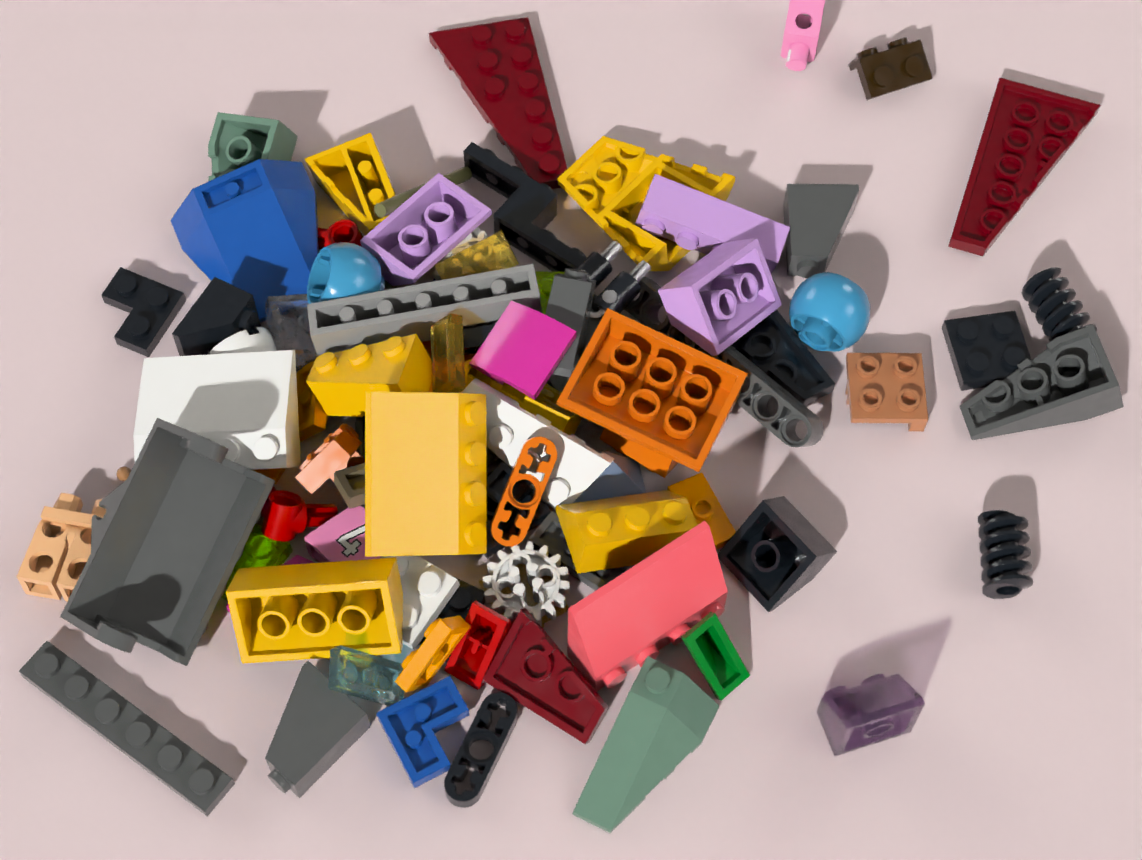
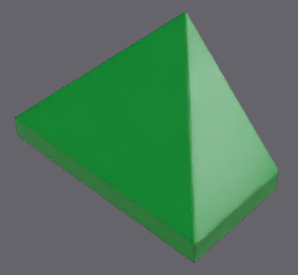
(715, 656)

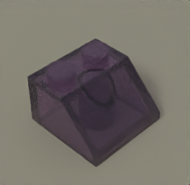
(869, 712)

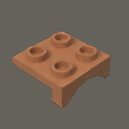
(886, 389)

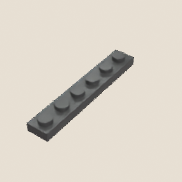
(127, 728)

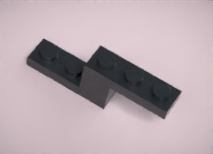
(525, 212)

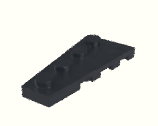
(785, 359)

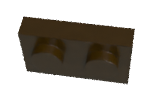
(892, 69)

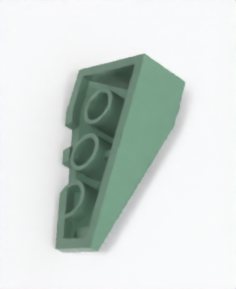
(244, 139)
(653, 733)

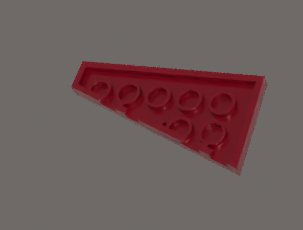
(508, 88)
(1018, 149)

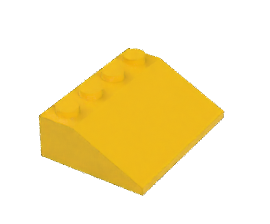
(425, 474)

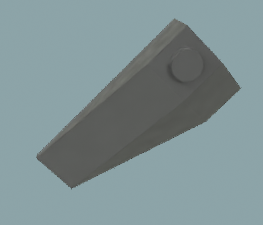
(1055, 388)

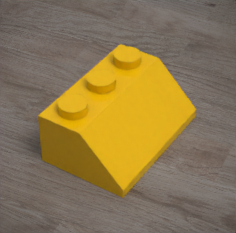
(623, 528)

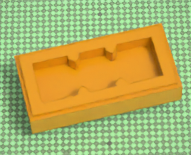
(705, 507)

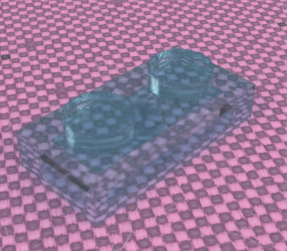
(364, 676)

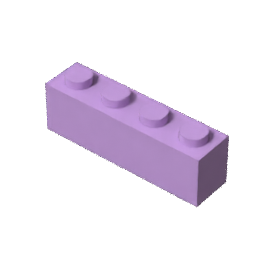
(705, 221)

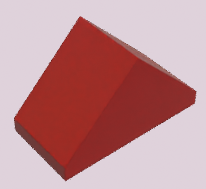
(478, 646)

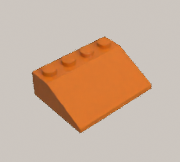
(653, 389)

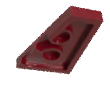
(545, 680)

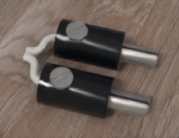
(623, 286)

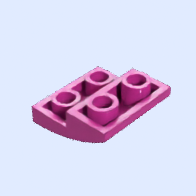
(523, 349)

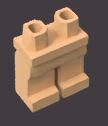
(58, 549)

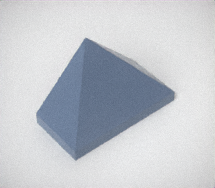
(618, 479)

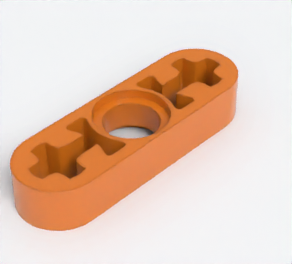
(504, 515)

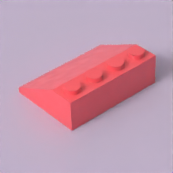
(646, 608)

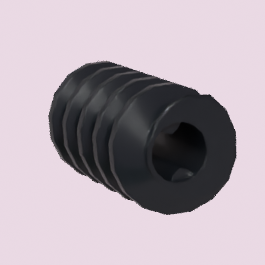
(1054, 304)
(1003, 554)

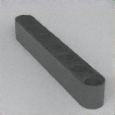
(761, 386)

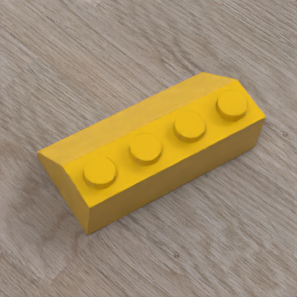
(316, 607)

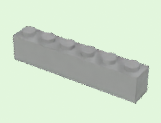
(415, 308)

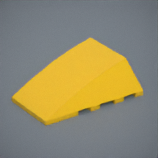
(611, 188)

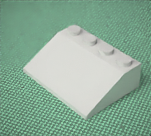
(228, 398)

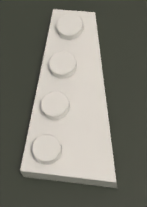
(512, 426)

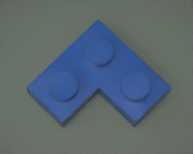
(412, 727)

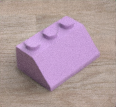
(424, 230)
(721, 295)

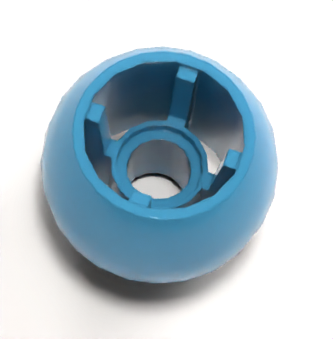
(343, 272)
(829, 312)

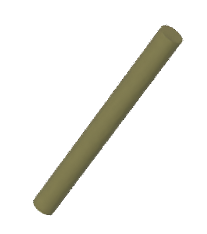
(389, 205)

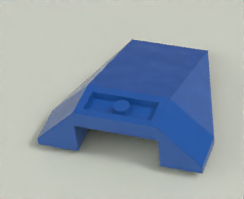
(253, 229)

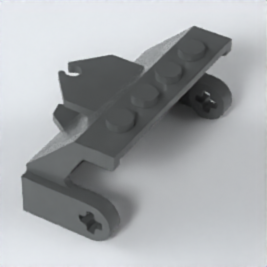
(166, 544)

